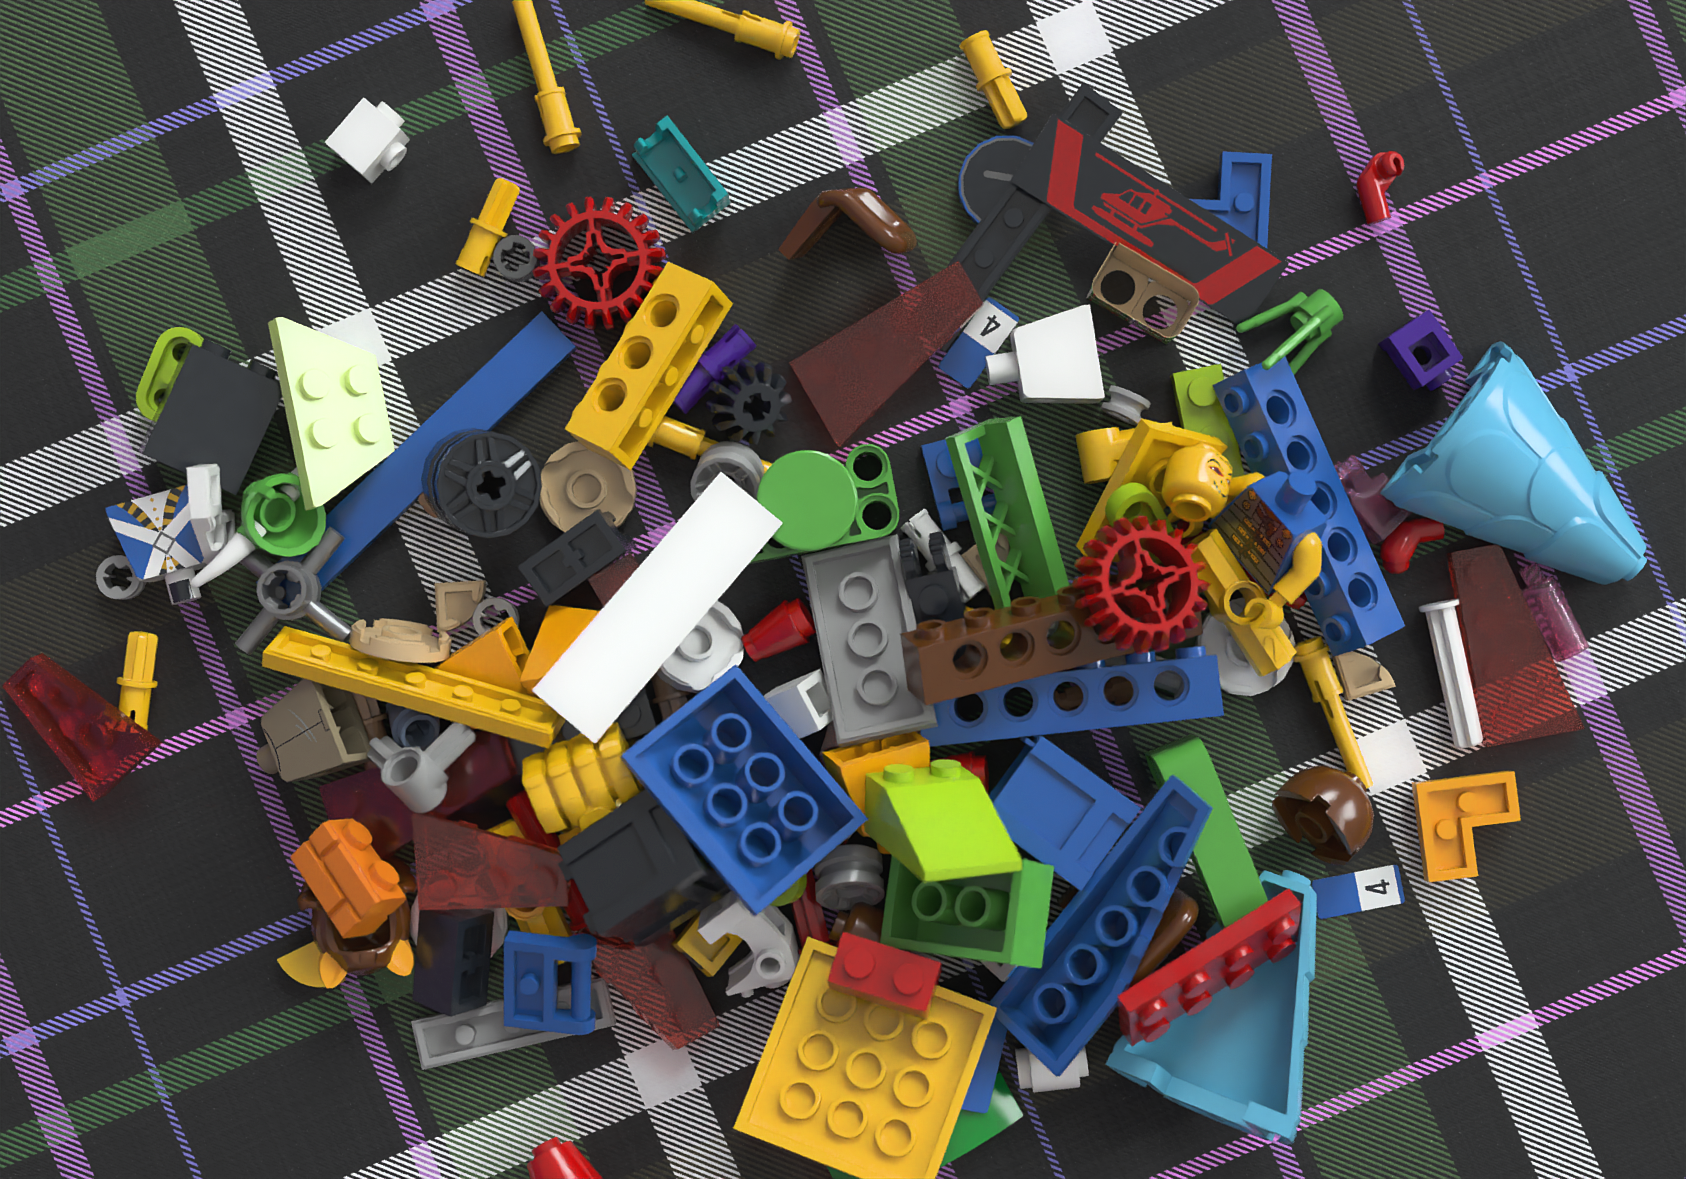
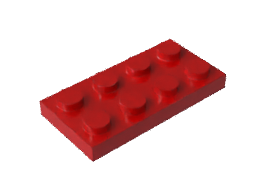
(1208, 968)

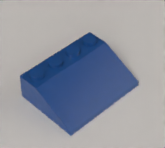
(744, 789)

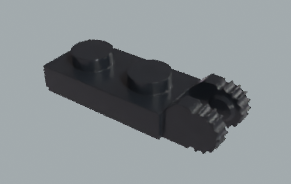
(934, 593)

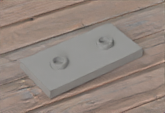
(858, 619)

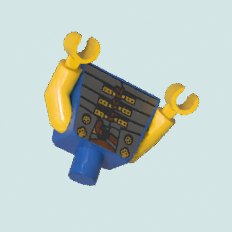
(1273, 536)

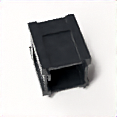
(639, 873)

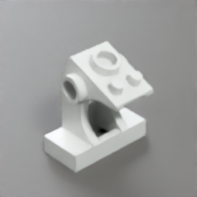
(767, 934)

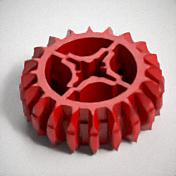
(578, 265)
(1134, 564)

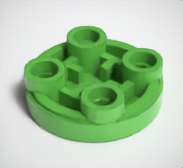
(811, 499)

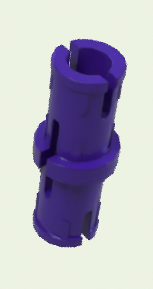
(726, 352)

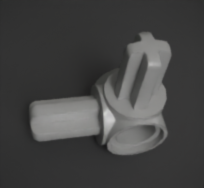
(419, 775)

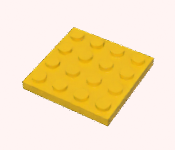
(861, 1079)

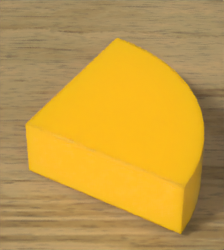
(303, 965)

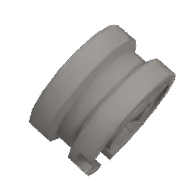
(732, 460)
(849, 877)

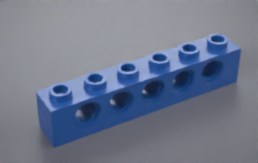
(1282, 436)
(1198, 700)

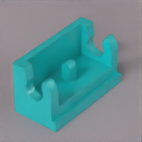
(680, 175)

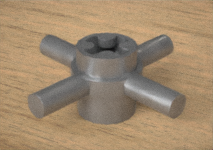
(303, 605)

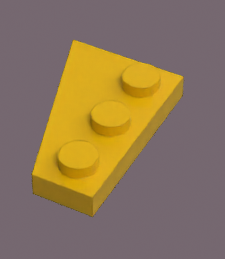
(1145, 463)

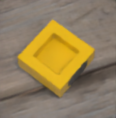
(702, 954)

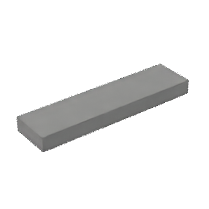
(482, 1030)

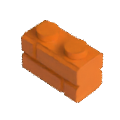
(349, 877)

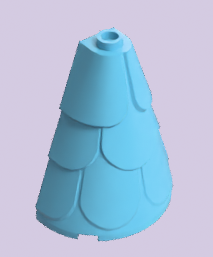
(1519, 478)
(1246, 1048)

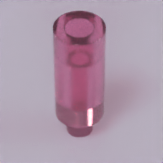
(1552, 614)

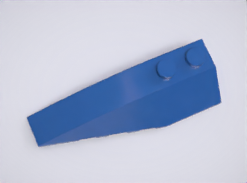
(1103, 932)

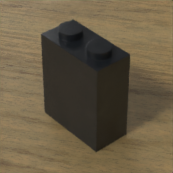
(213, 413)

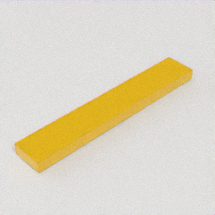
(414, 687)

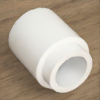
(1036, 1075)

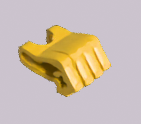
(579, 781)

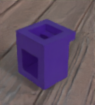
(1428, 335)

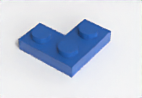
(1243, 193)

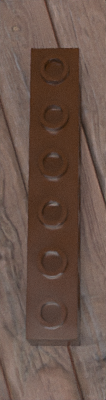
(1030, 654)

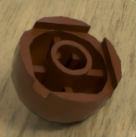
(1327, 810)

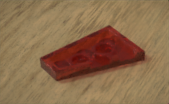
(657, 986)

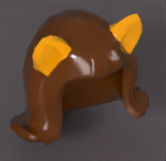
(365, 954)

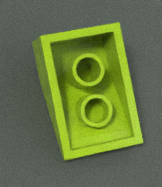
(937, 821)

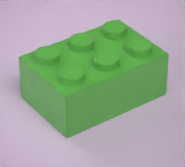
(972, 916)

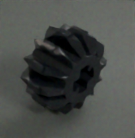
(736, 390)

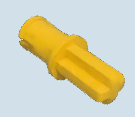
(994, 80)
(488, 228)
(138, 676)

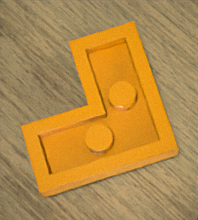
(1450, 809)

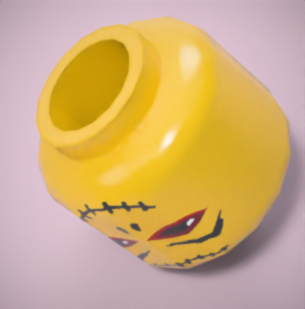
(1196, 482)

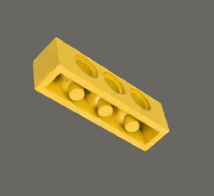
(668, 336)

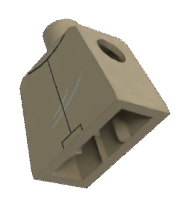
(312, 733)

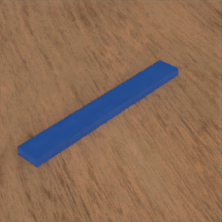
(477, 404)

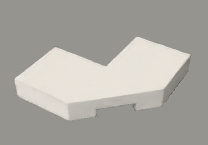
(210, 523)

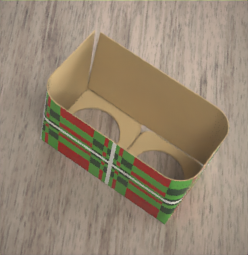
(1141, 270)

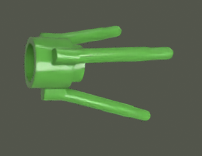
(1312, 322)

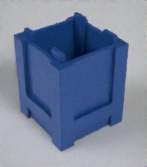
(1060, 810)

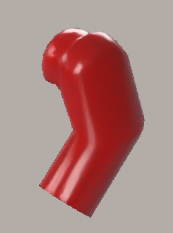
(1375, 181)
(1403, 541)

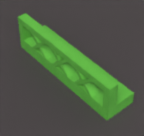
(1018, 514)

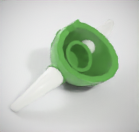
(271, 520)

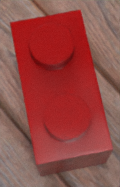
(884, 975)

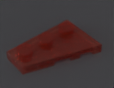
(79, 725)
(481, 869)

